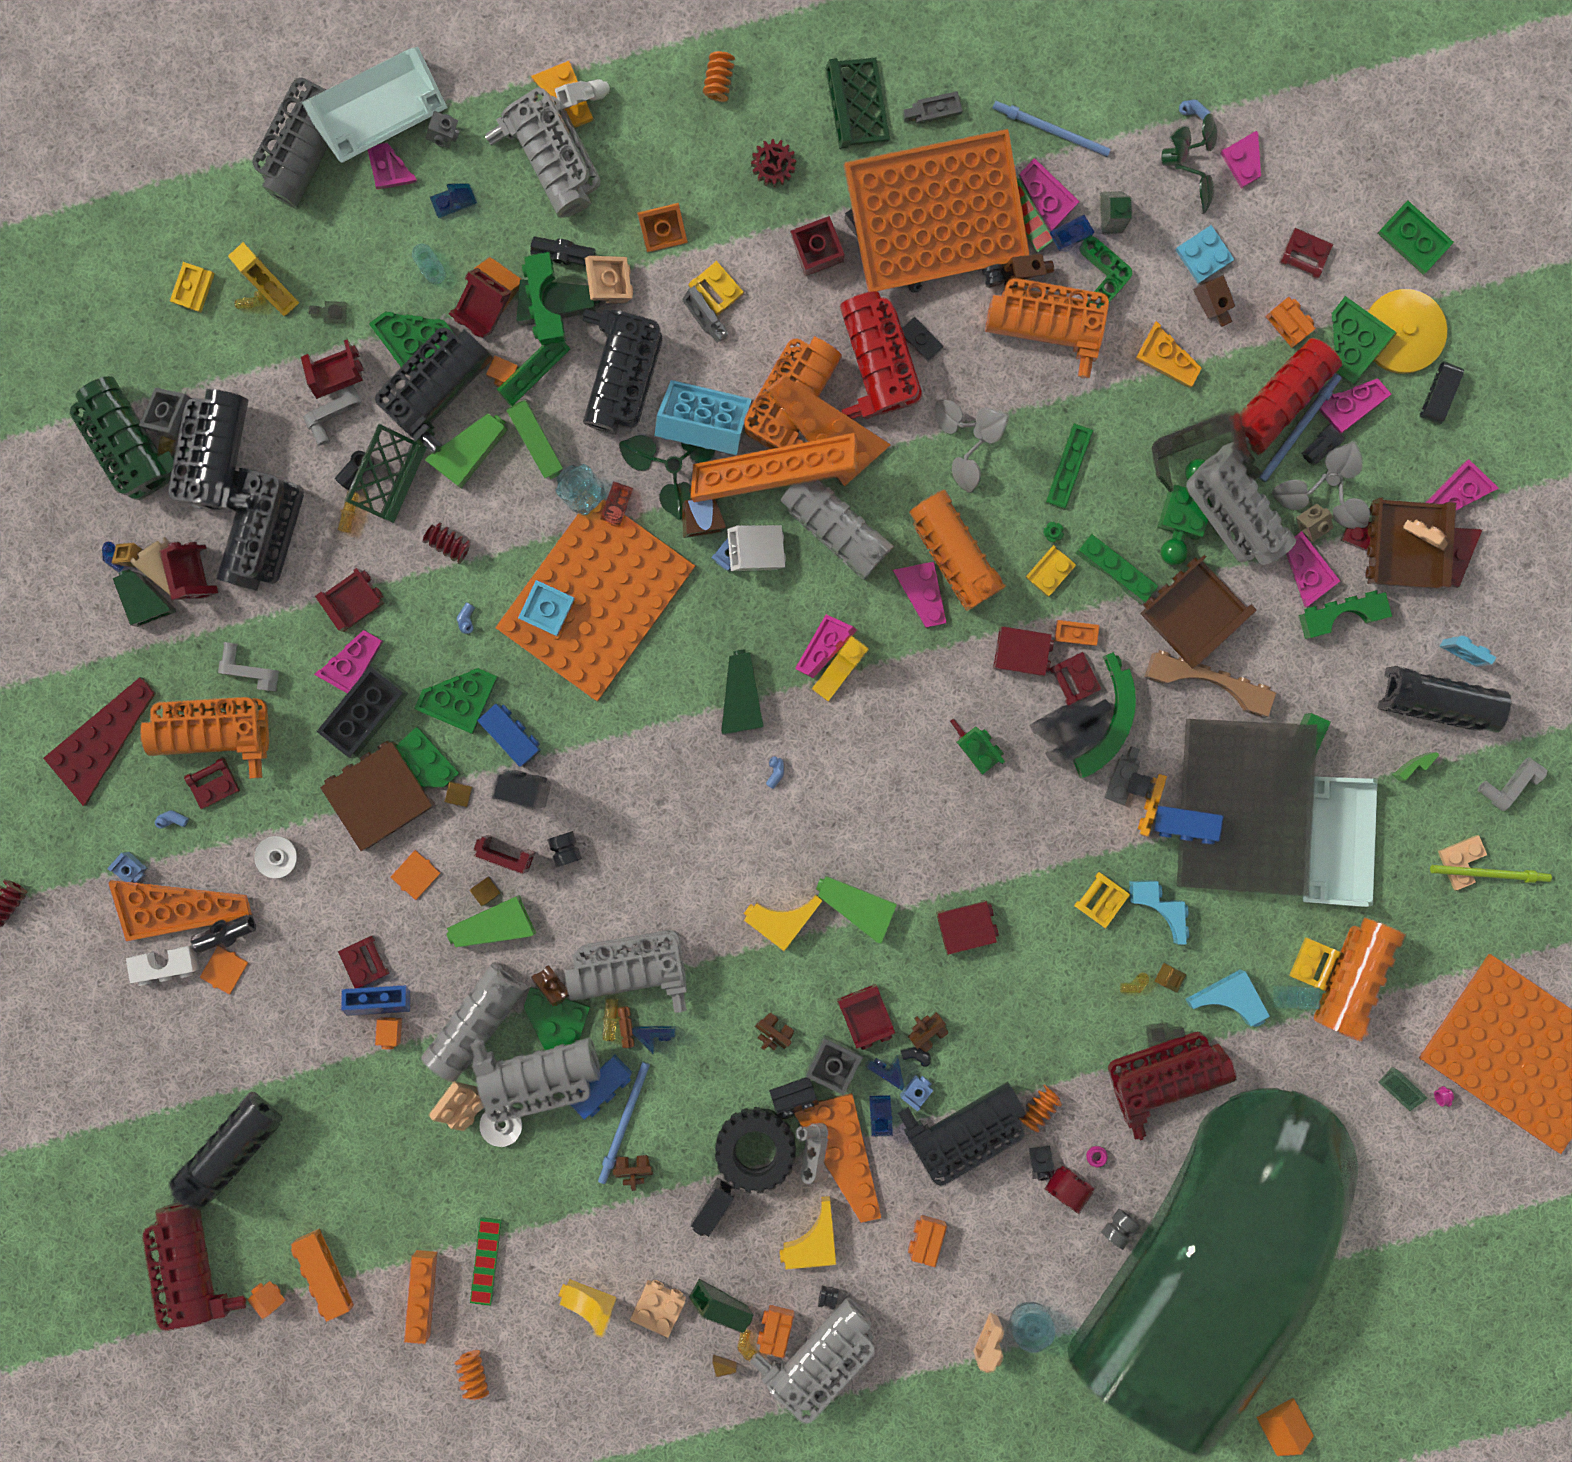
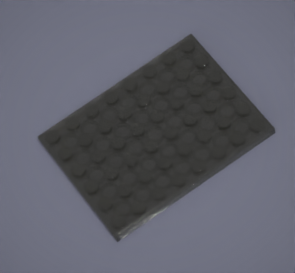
(1265, 789)

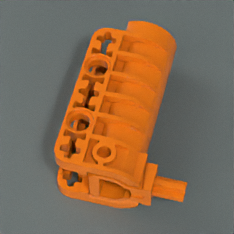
(1051, 318)
(810, 370)
(955, 550)
(209, 732)

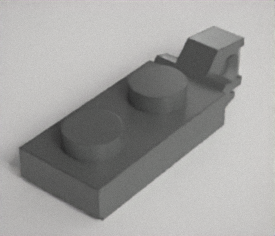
(934, 108)
(704, 315)
(1122, 775)

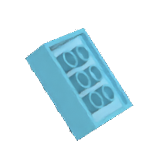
(702, 417)

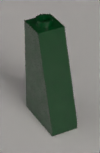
(558, 298)
(741, 696)

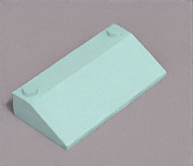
(375, 104)
(1343, 841)

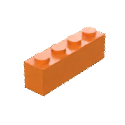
(322, 1275)
(420, 1297)

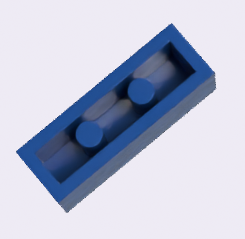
(510, 734)
(1188, 824)
(375, 1000)
(612, 1075)

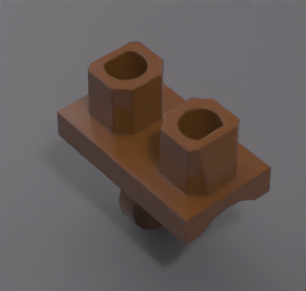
(550, 986)
(766, 1027)
(926, 1029)
(622, 1170)

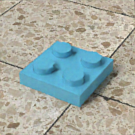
(1204, 254)
(546, 608)
(1464, 649)

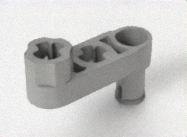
(314, 420)
(266, 677)
(1527, 771)
(813, 1167)

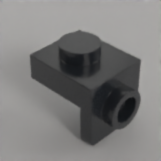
(1141, 785)
(1041, 1163)

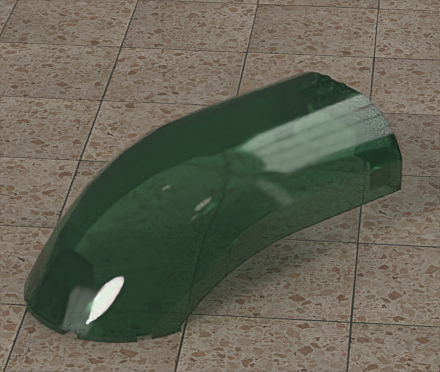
(1223, 1269)

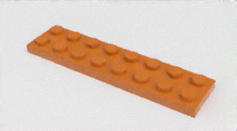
(774, 467)

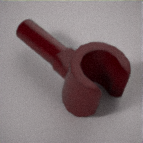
(960, 731)

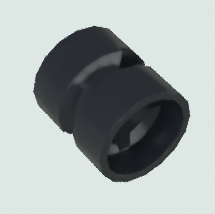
(564, 849)

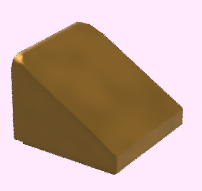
(124, 553)
(458, 794)
(485, 891)
(1170, 977)
(723, 1366)

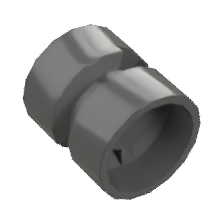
(1120, 1229)

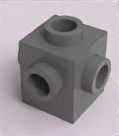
(442, 130)

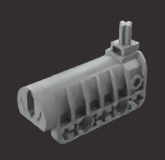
(550, 150)
(629, 970)
(820, 1362)

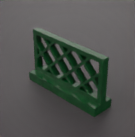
(841, 109)
(403, 477)

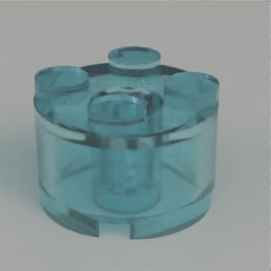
(580, 488)
(1038, 1336)

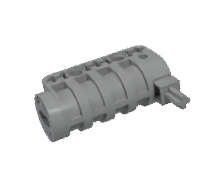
(1239, 508)
(836, 526)
(475, 1019)
(534, 1077)

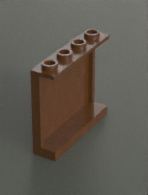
(1403, 558)
(1196, 612)
(376, 796)

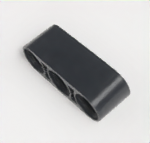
(1442, 393)

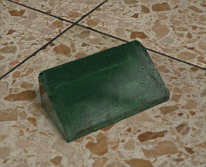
(1402, 1089)

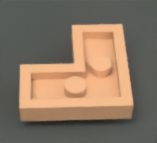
(1431, 536)
(1459, 856)

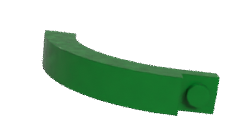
(1120, 723)

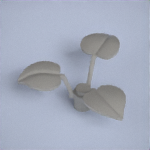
(988, 428)
(1341, 463)

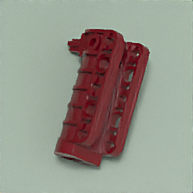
(1167, 1078)

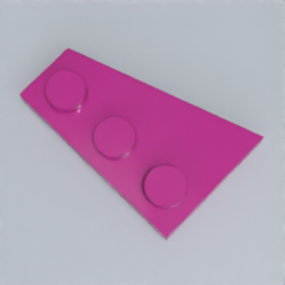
(1047, 194)
(1352, 405)
(1463, 486)
(1310, 570)
(923, 591)
(824, 645)
(351, 662)

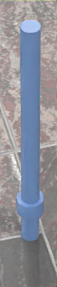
(1014, 112)
(1324, 394)
(609, 1160)

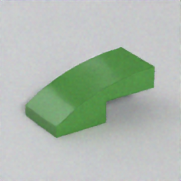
(1420, 763)

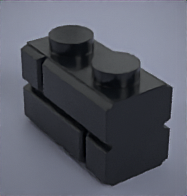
(794, 1098)

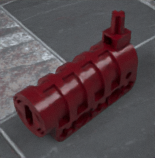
(183, 1270)

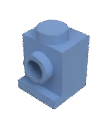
(720, 557)
(135, 867)
(908, 1093)

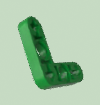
(1112, 275)

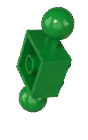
(1182, 518)

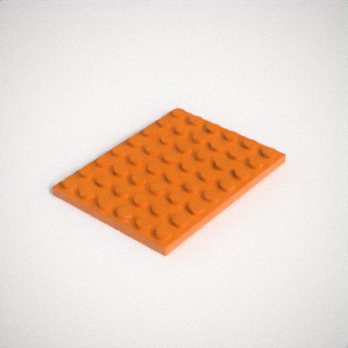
(936, 210)
(619, 588)
(1510, 1051)

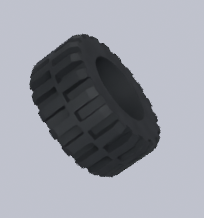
(755, 1178)

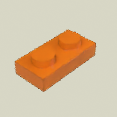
(1076, 633)

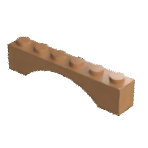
(1251, 698)

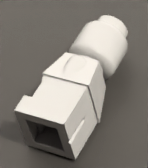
(580, 91)

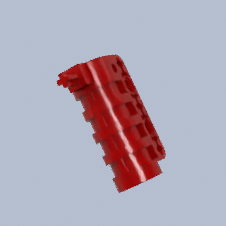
(878, 356)
(1288, 393)

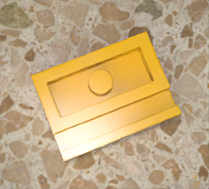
(192, 287)
(1050, 571)

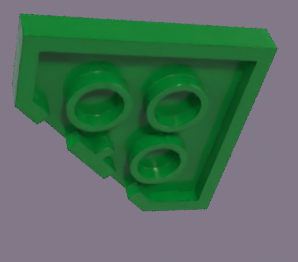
(406, 334)
(1358, 338)
(458, 699)
(426, 760)
(558, 1023)

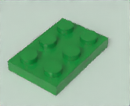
(1415, 237)

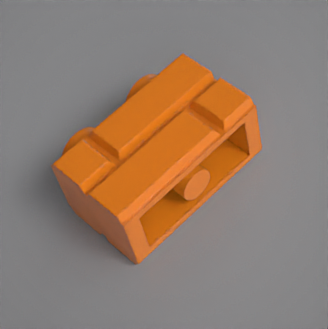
(1291, 321)
(927, 1241)
(776, 1331)

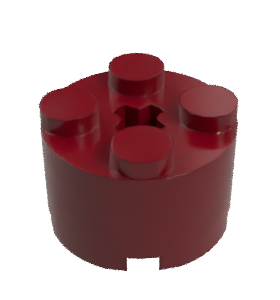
(1069, 1190)

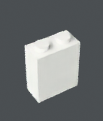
(756, 548)

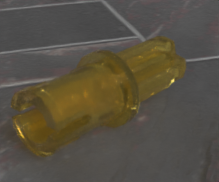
(347, 515)
(610, 1019)

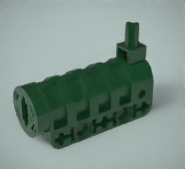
(124, 440)

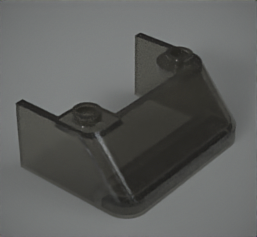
(1196, 433)

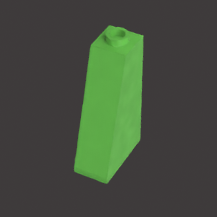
(535, 439)
(468, 449)
(860, 907)
(497, 923)

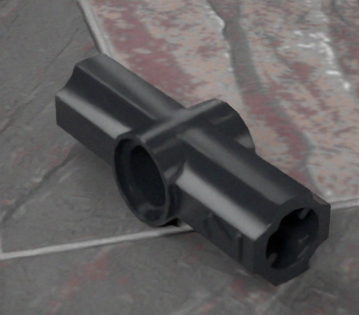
(561, 250)
(223, 933)

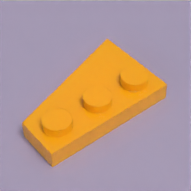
(557, 77)
(1167, 357)
(1151, 806)

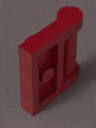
(1308, 247)
(1081, 676)
(216, 789)
(357, 964)

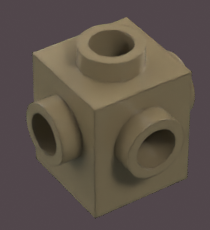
(1315, 522)

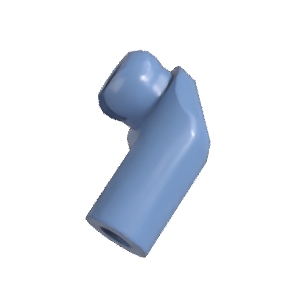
(1193, 107)
(463, 619)
(778, 771)
(170, 817)

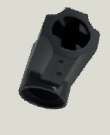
(1325, 442)
(348, 473)

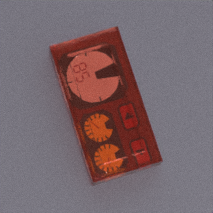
(616, 503)

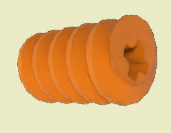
(716, 76)
(1041, 1109)
(472, 1375)

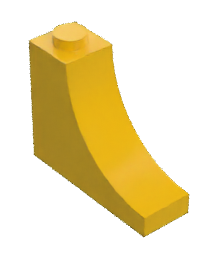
(263, 279)
(840, 668)
(780, 925)
(814, 1247)
(589, 1303)

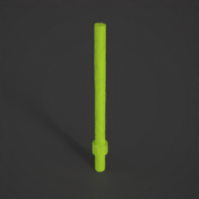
(1527, 876)

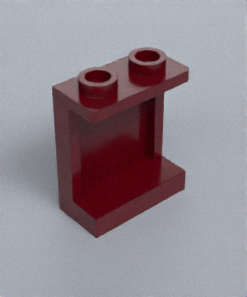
(480, 303)
(333, 371)
(185, 571)
(350, 600)
(1023, 651)
(519, 865)
(967, 927)
(866, 1017)

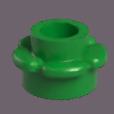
(1048, 532)

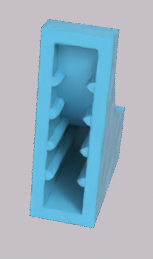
(1234, 992)

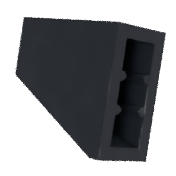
(713, 1208)

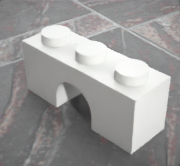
(143, 967)

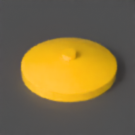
(1419, 330)

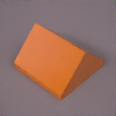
(662, 227)
(501, 275)
(1286, 1429)

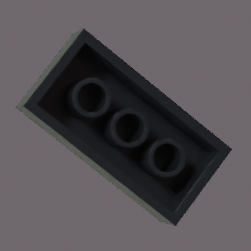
(362, 712)
(521, 790)

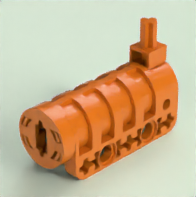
(1358, 978)

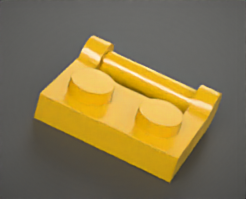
(722, 285)
(1108, 903)
(1308, 962)

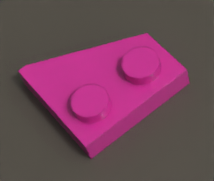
(1244, 159)
(388, 168)

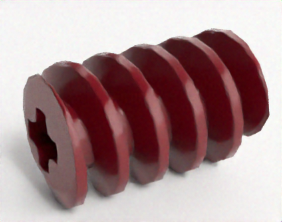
(446, 543)
(9, 899)

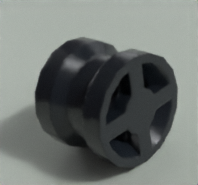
(994, 275)
(828, 1297)

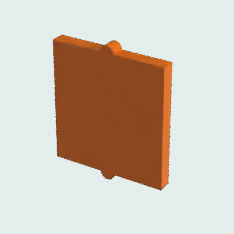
(415, 875)
(224, 969)

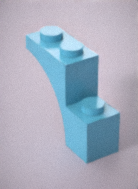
(1174, 911)

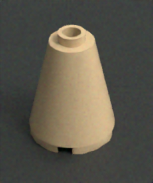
(151, 563)

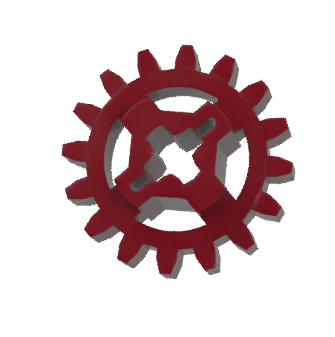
(779, 158)

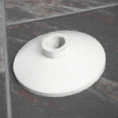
(266, 861)
(498, 1135)

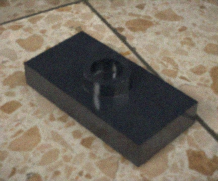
(921, 339)

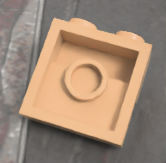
(609, 279)
(458, 1106)
(658, 1308)
(987, 1350)

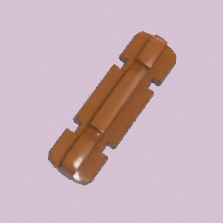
(626, 1027)

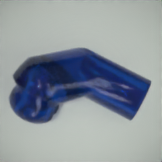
(107, 555)

